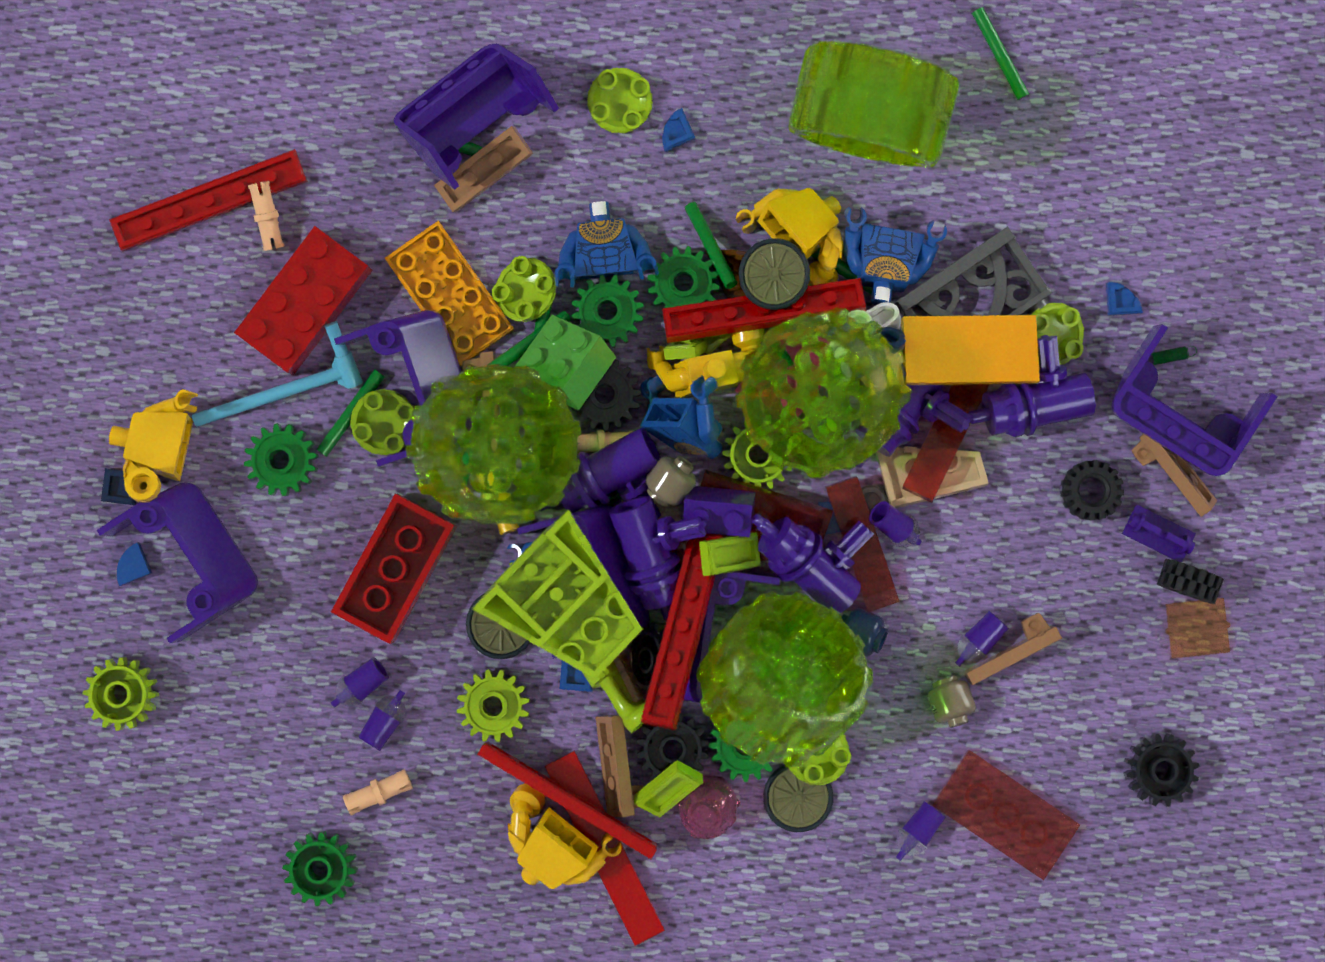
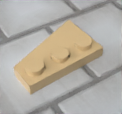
(963, 475)

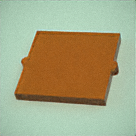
(1197, 628)
(623, 666)

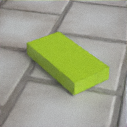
(729, 554)
(668, 788)

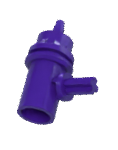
(926, 402)
(1024, 407)
(615, 467)
(647, 548)
(798, 556)

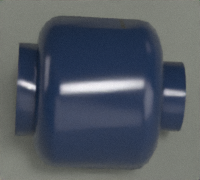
(869, 628)

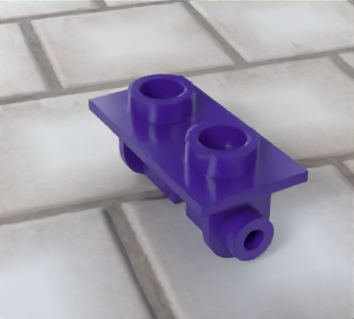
(1159, 534)

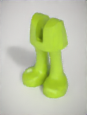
(615, 688)

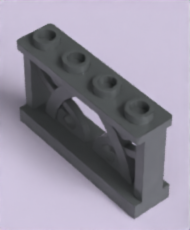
(989, 256)

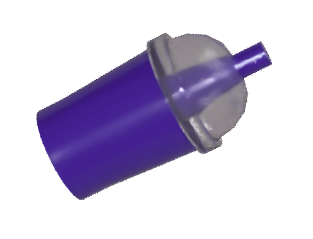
(897, 526)
(980, 639)
(360, 683)
(383, 720)
(918, 831)

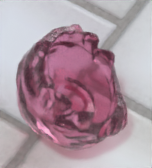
(709, 808)

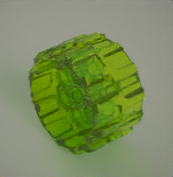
(873, 103)
(547, 429)
(780, 430)
(784, 679)

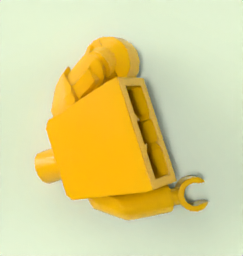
(804, 222)
(721, 365)
(155, 445)
(555, 849)

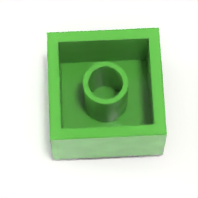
(568, 359)

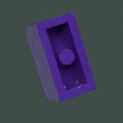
(721, 509)

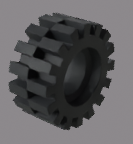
(1106, 476)
(1190, 581)

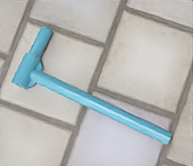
(343, 371)

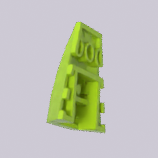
(563, 600)

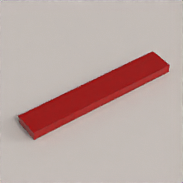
(206, 200)
(742, 315)
(679, 639)
(568, 799)
(618, 872)

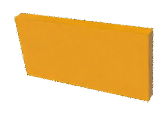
(445, 283)
(970, 349)

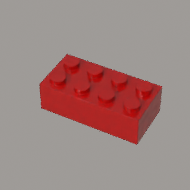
(302, 300)
(394, 568)

